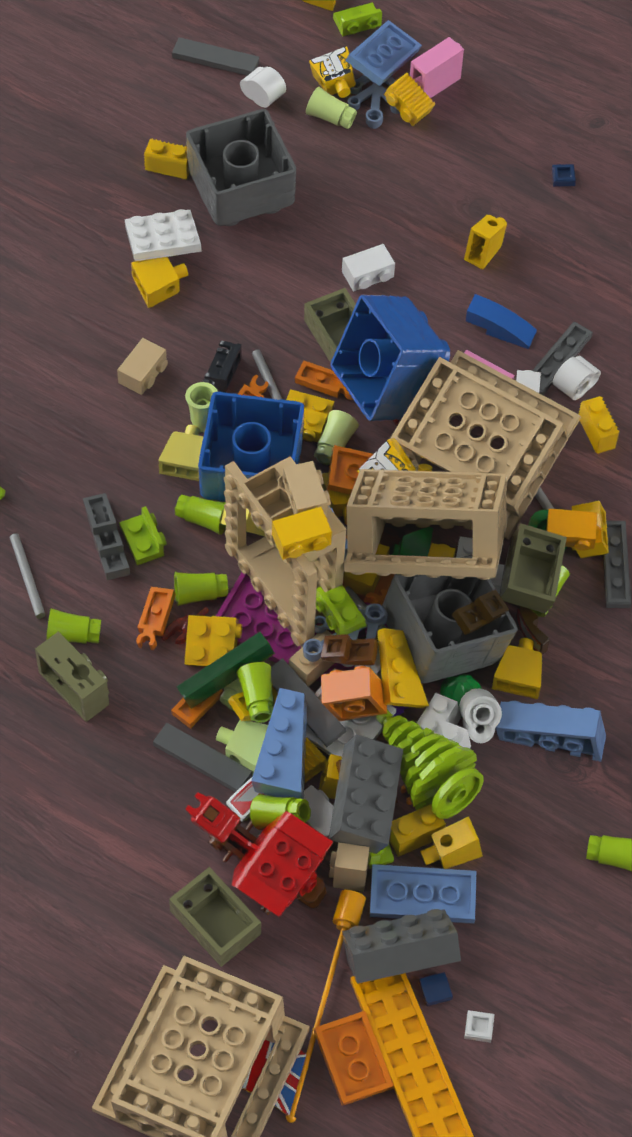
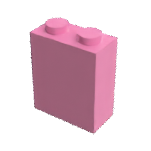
(438, 67)

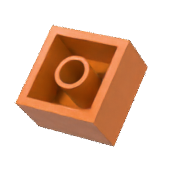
(353, 693)

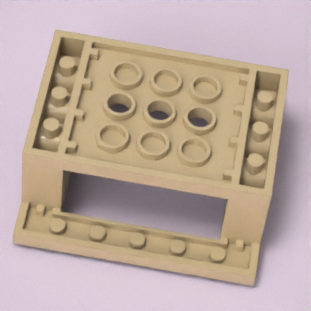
(527, 422)
(426, 500)
(288, 583)
(144, 1079)

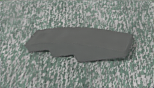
(106, 536)

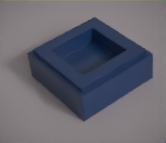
(563, 175)
(435, 989)

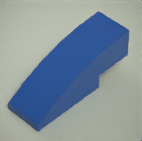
(500, 322)

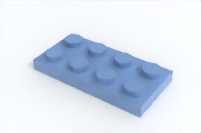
(383, 53)
(416, 890)

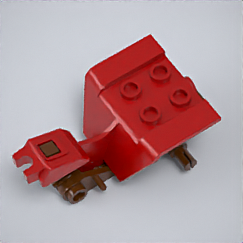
(276, 864)

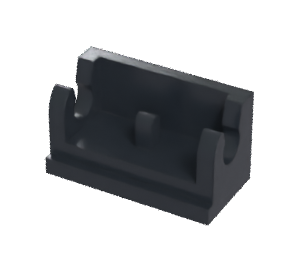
(224, 365)

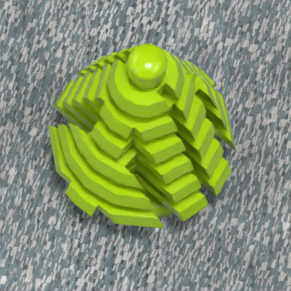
(433, 767)

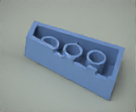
(553, 727)
(283, 751)

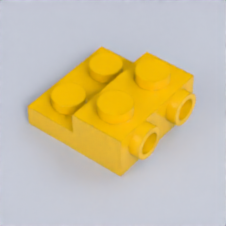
(315, 413)
(210, 638)

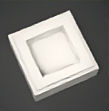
(479, 1026)

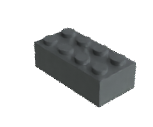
(366, 793)
(401, 945)

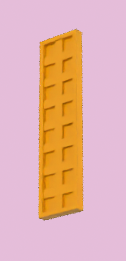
(412, 1058)

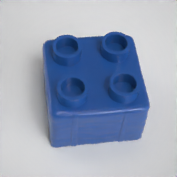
(386, 355)
(249, 432)

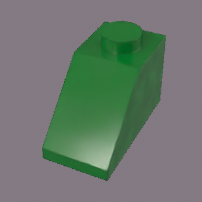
(414, 544)

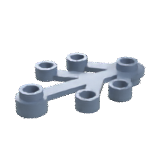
(374, 116)
(372, 624)

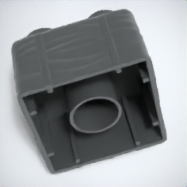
(241, 167)
(436, 642)

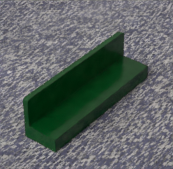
(224, 670)

